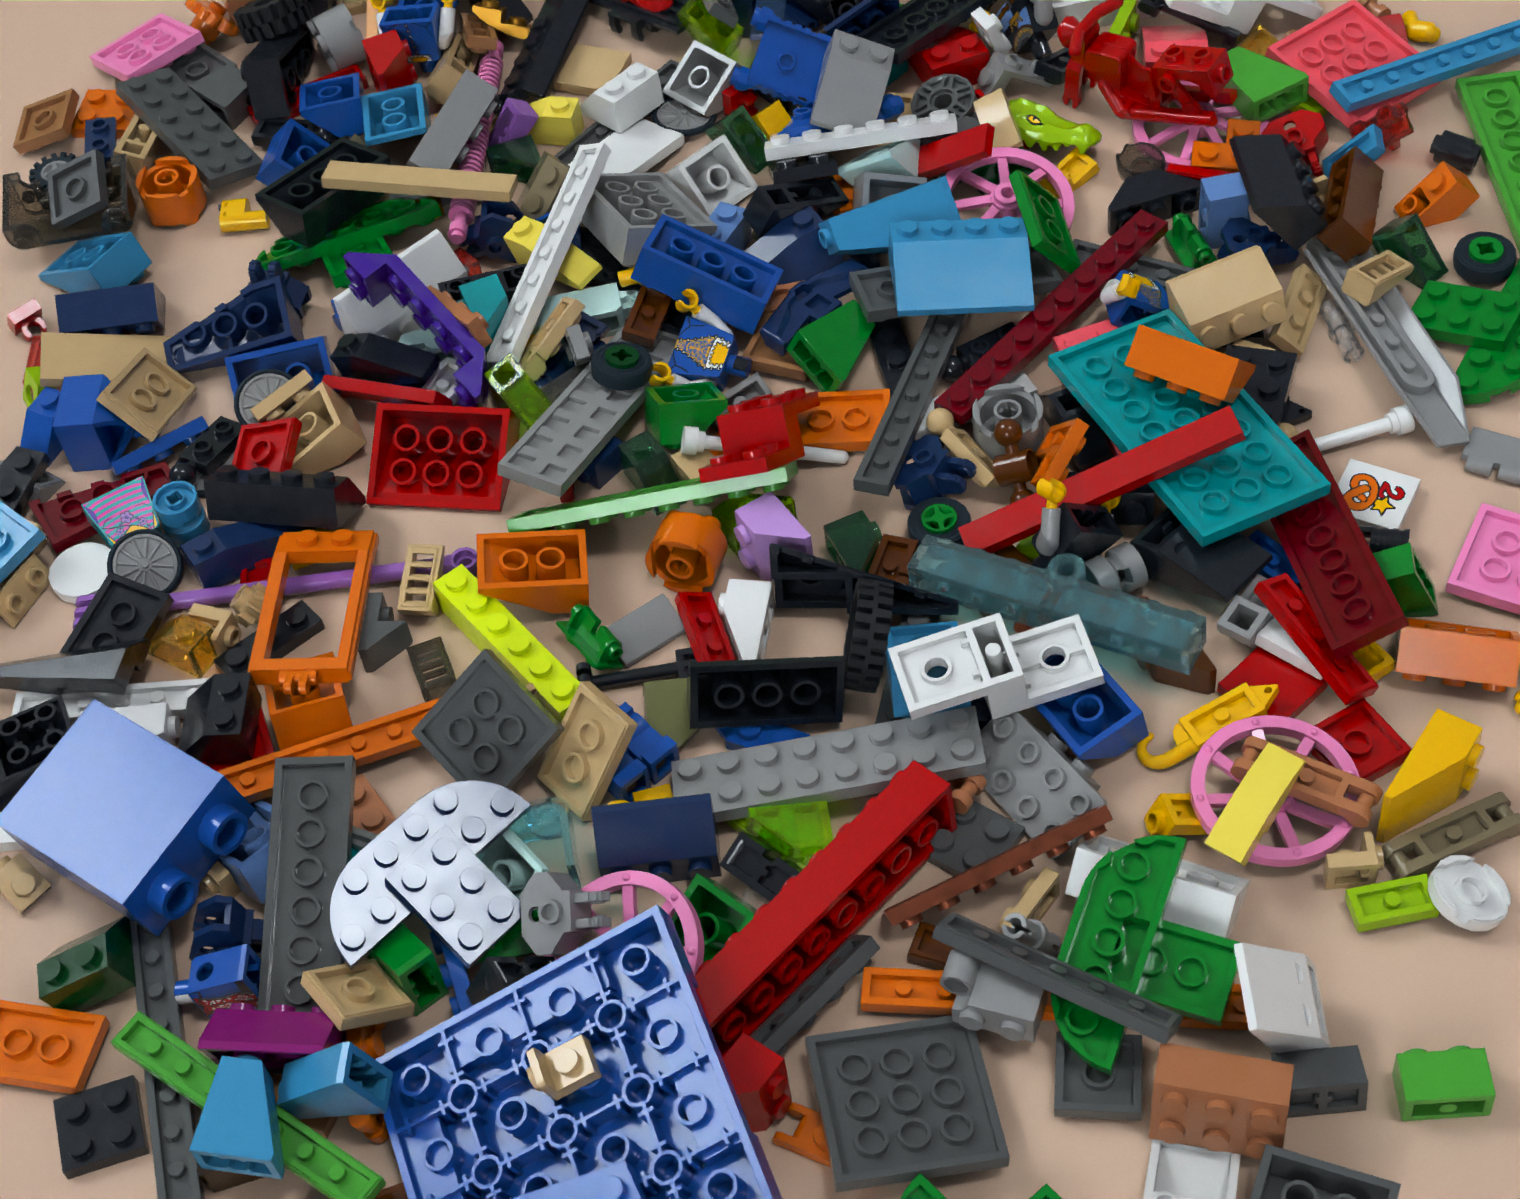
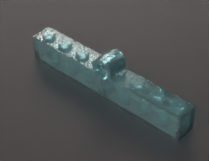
(1045, 595)

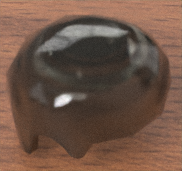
(1139, 159)

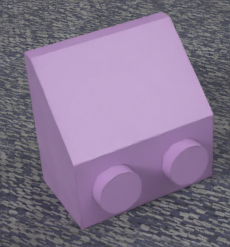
(765, 523)

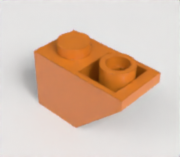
(1439, 196)

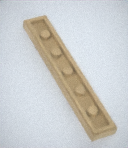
(419, 181)

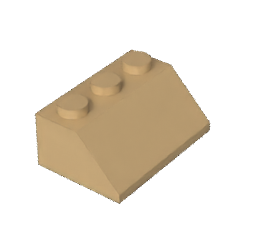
(1228, 298)

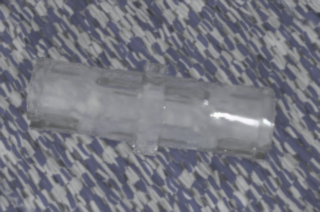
(1341, 331)

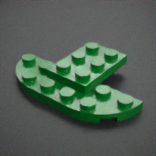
(358, 234)
(1483, 321)
(1124, 941)

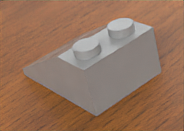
(851, 81)

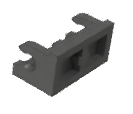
(1326, 1080)

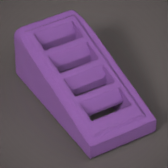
(513, 121)

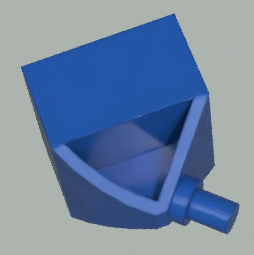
(88, 429)

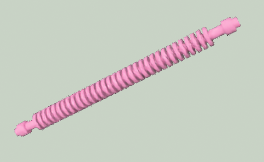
(462, 210)

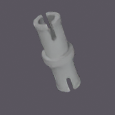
(1031, 933)

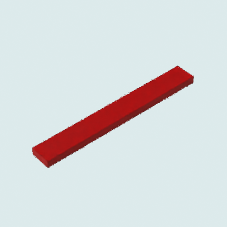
(1110, 478)

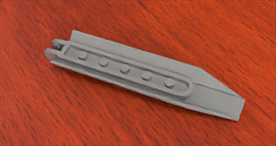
(1401, 350)

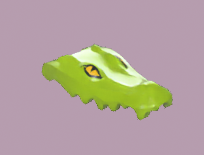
(1043, 126)

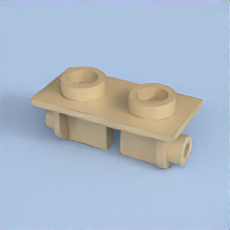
(23, 589)

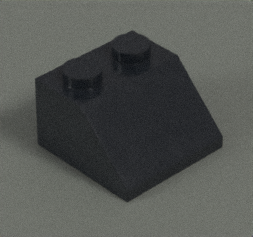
(222, 719)

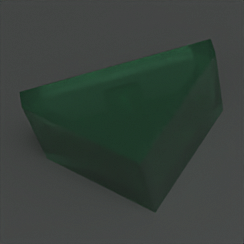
(514, 157)

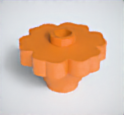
(211, 19)

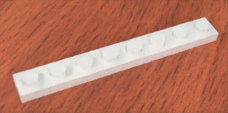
(549, 253)

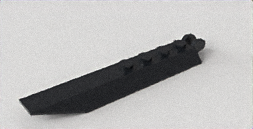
(542, 51)

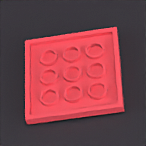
(1339, 47)

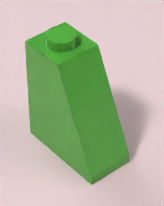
(1264, 85)

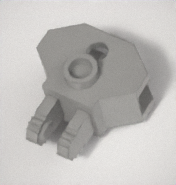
(562, 913)

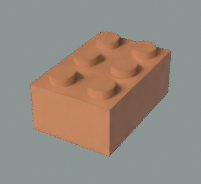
(1219, 1100)

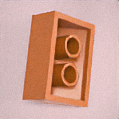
(1187, 366)
(1458, 654)

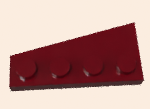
(64, 517)

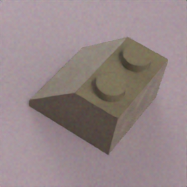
(543, 186)

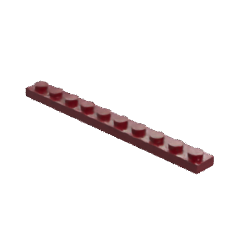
(1052, 314)

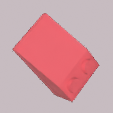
(1158, 38)

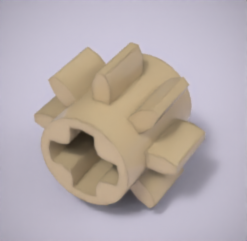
(248, 604)

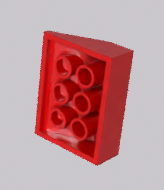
(440, 456)

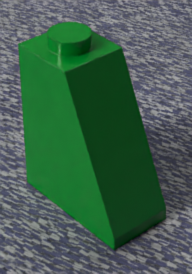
(831, 345)
(1408, 581)
(411, 968)

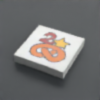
(1377, 494)

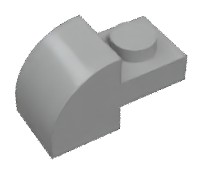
(1245, 616)

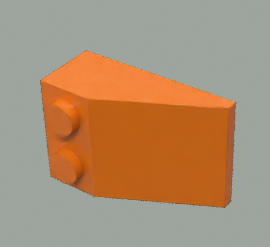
(534, 568)
(307, 716)

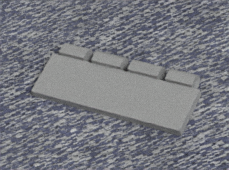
(1491, 451)

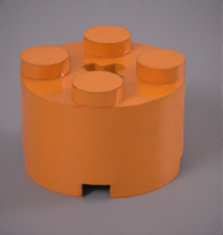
(171, 192)
(687, 551)

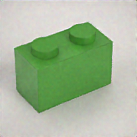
(1443, 1083)

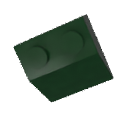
(89, 968)

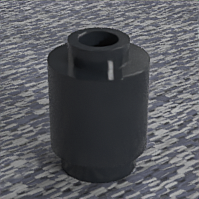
(1455, 150)

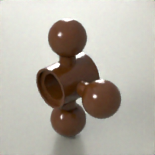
(1016, 465)

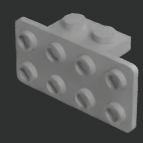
(1036, 776)

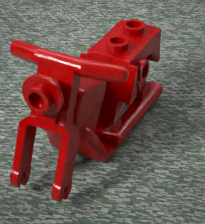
(1141, 91)

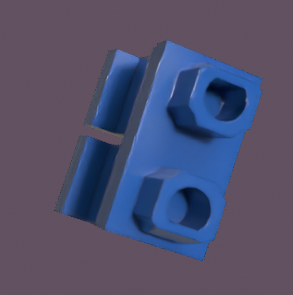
(641, 757)

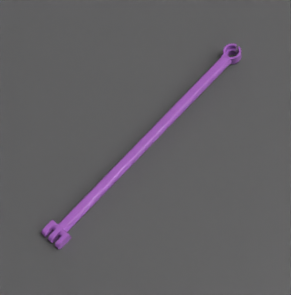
(303, 583)

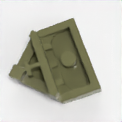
(667, 709)

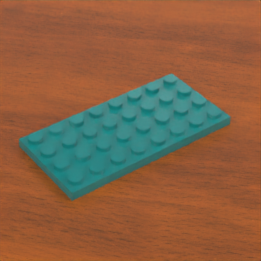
(1212, 495)

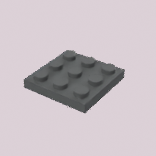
(488, 725)

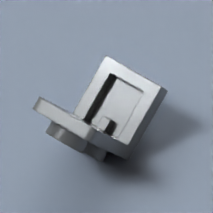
(1004, 67)

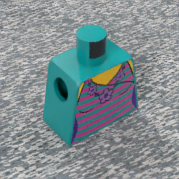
(122, 511)

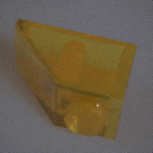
(185, 645)

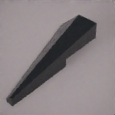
(820, 583)
(88, 669)

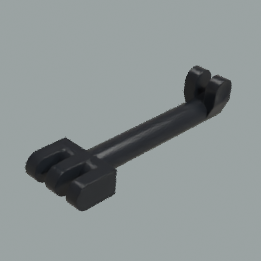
(1230, 35)
(638, 675)

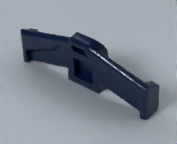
(807, 303)

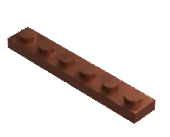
(983, 875)

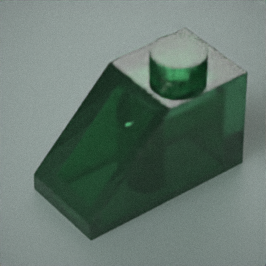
(743, 136)
(1411, 242)
(646, 463)
(852, 540)

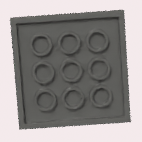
(905, 1103)

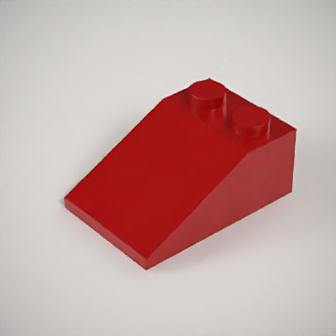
(955, 53)

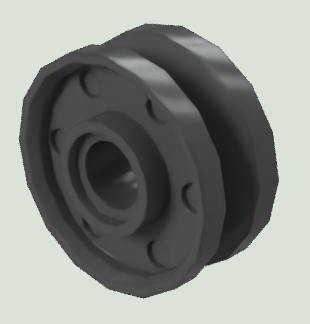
(945, 93)

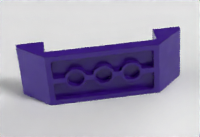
(379, 275)

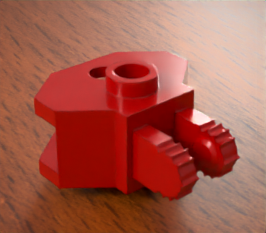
(1308, 133)

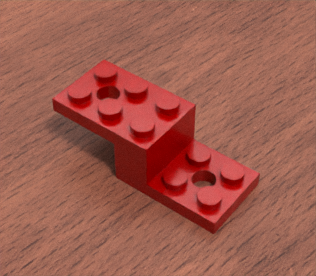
(759, 435)

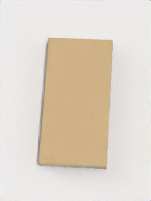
(91, 354)

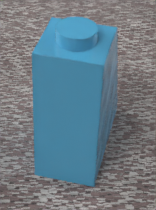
(335, 1084)
(240, 1121)

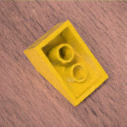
(1432, 774)

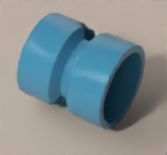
(180, 511)

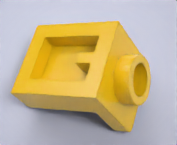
(1172, 816)

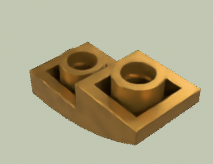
(495, 16)

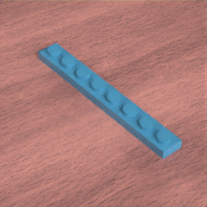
(1427, 67)

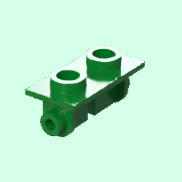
(1189, 243)
(598, 648)

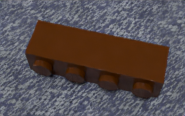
(1351, 204)

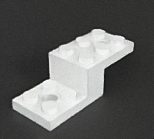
(1241, 13)
(995, 666)

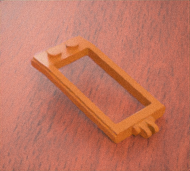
(313, 547)

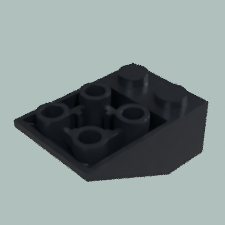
(1210, 571)
(26, 743)

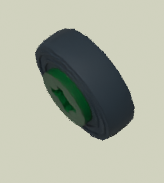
(621, 366)

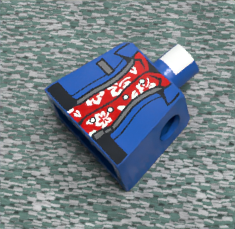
(221, 979)

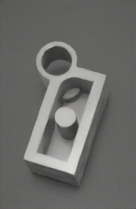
(992, 998)

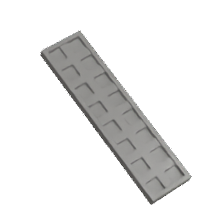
(576, 427)
(833, 763)

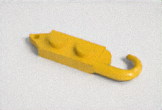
(1202, 723)

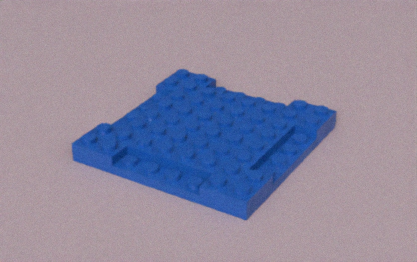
(664, 1104)

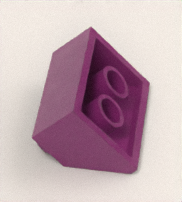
(269, 1035)

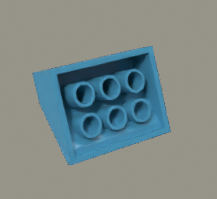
(960, 266)

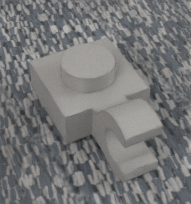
(579, 345)

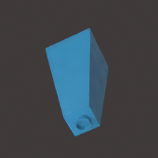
(867, 227)

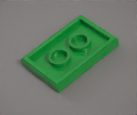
(1044, 222)

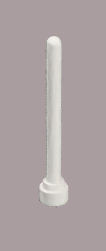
(1398, 421)
(696, 441)

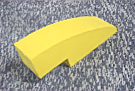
(1255, 804)

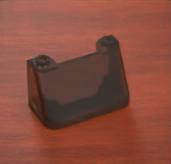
(28, 215)

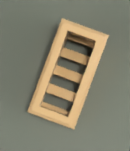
(1372, 280)
(430, 606)

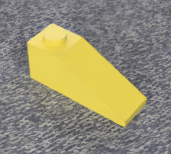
(558, 120)
(576, 267)

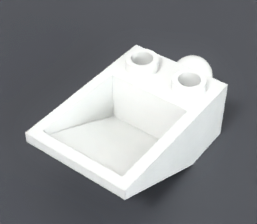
(1281, 998)
(1190, 1173)

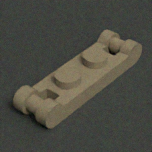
(1453, 835)

